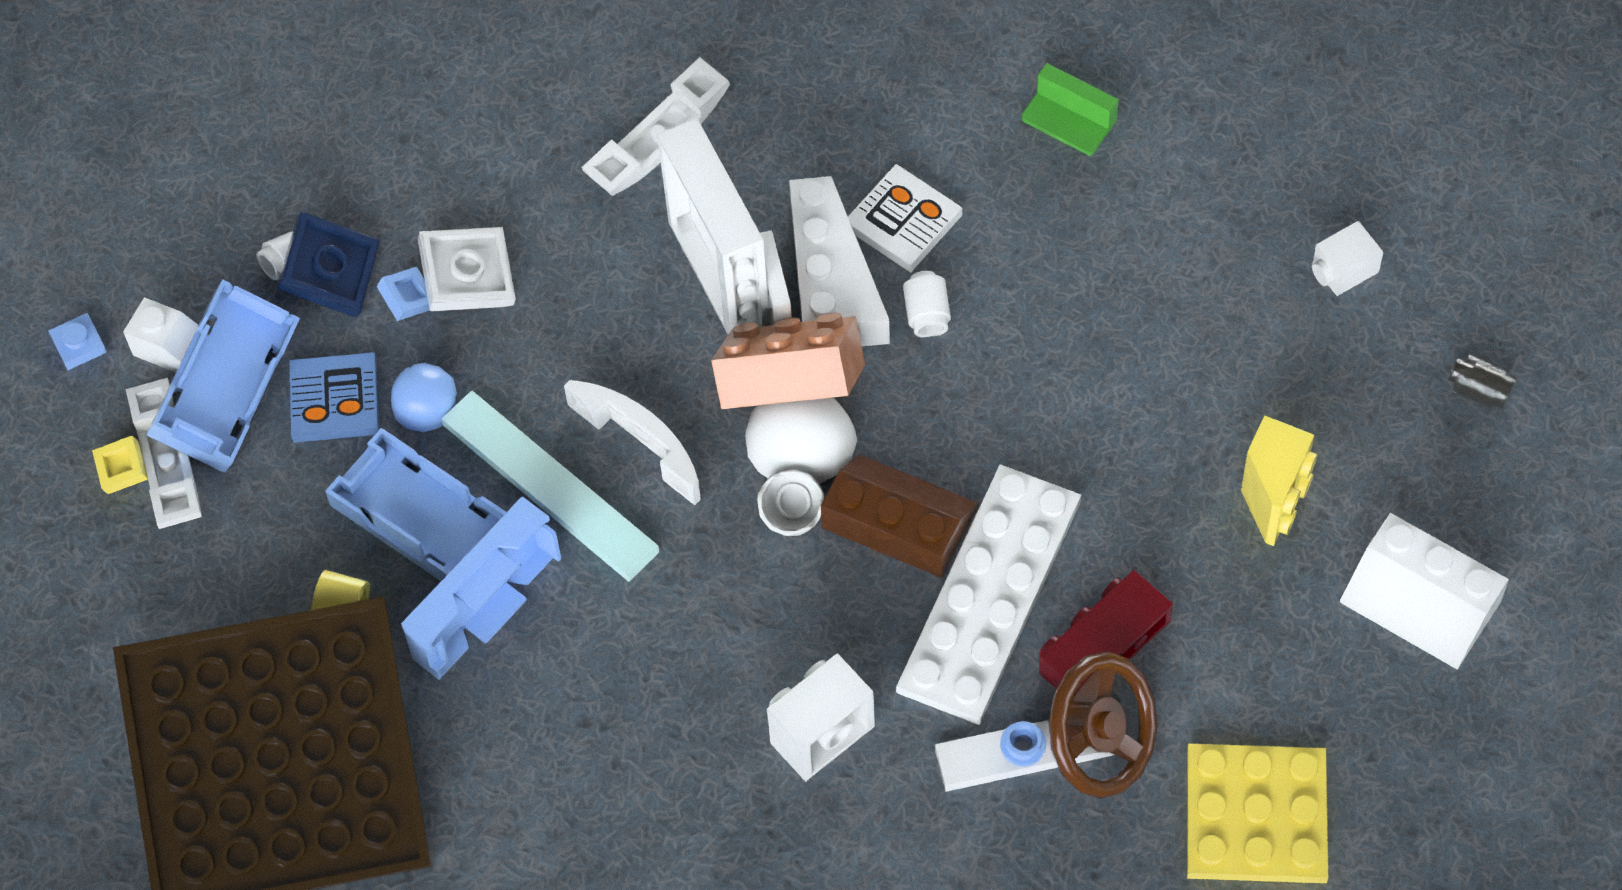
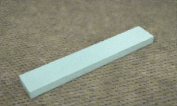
(550, 486)

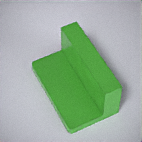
(1071, 110)

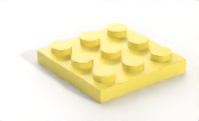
(1257, 813)

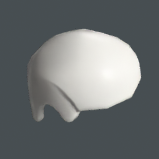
(790, 502)

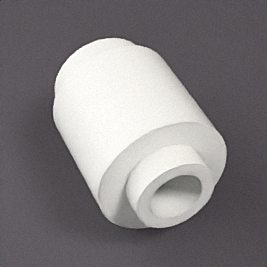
(927, 304)

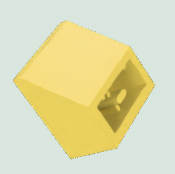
(1277, 475)

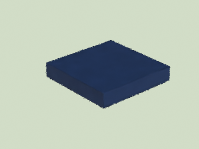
(328, 264)

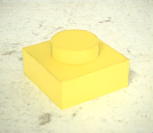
(120, 464)

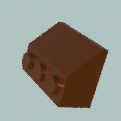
(897, 514)

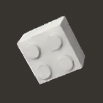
(820, 716)

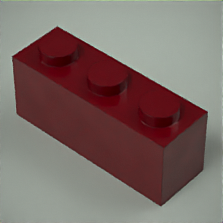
(1119, 623)

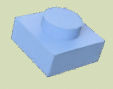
(405, 293)
(77, 341)

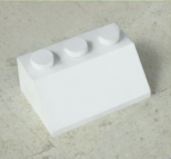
(1424, 590)

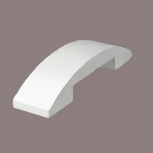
(638, 153)
(602, 404)
(167, 469)

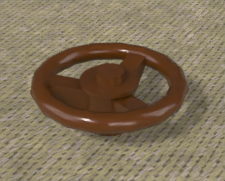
(1100, 722)

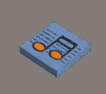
(334, 397)

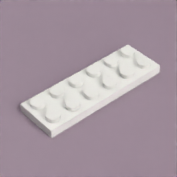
(989, 594)

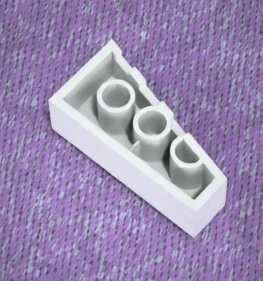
(831, 263)

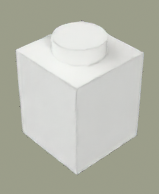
(1346, 258)

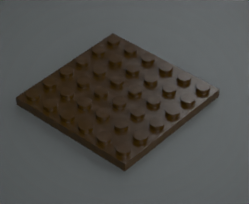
(273, 753)

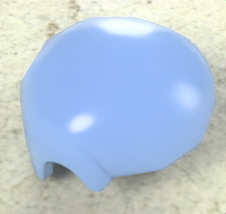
(422, 397)

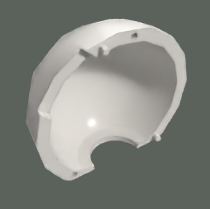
(801, 436)

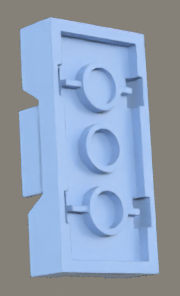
(223, 376)
(412, 511)
(478, 588)

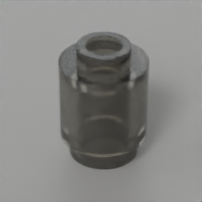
(1481, 381)

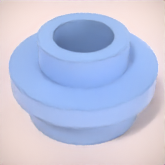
(1023, 731)

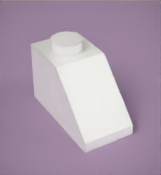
(159, 334)

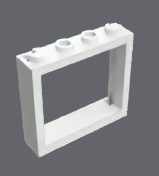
(713, 226)

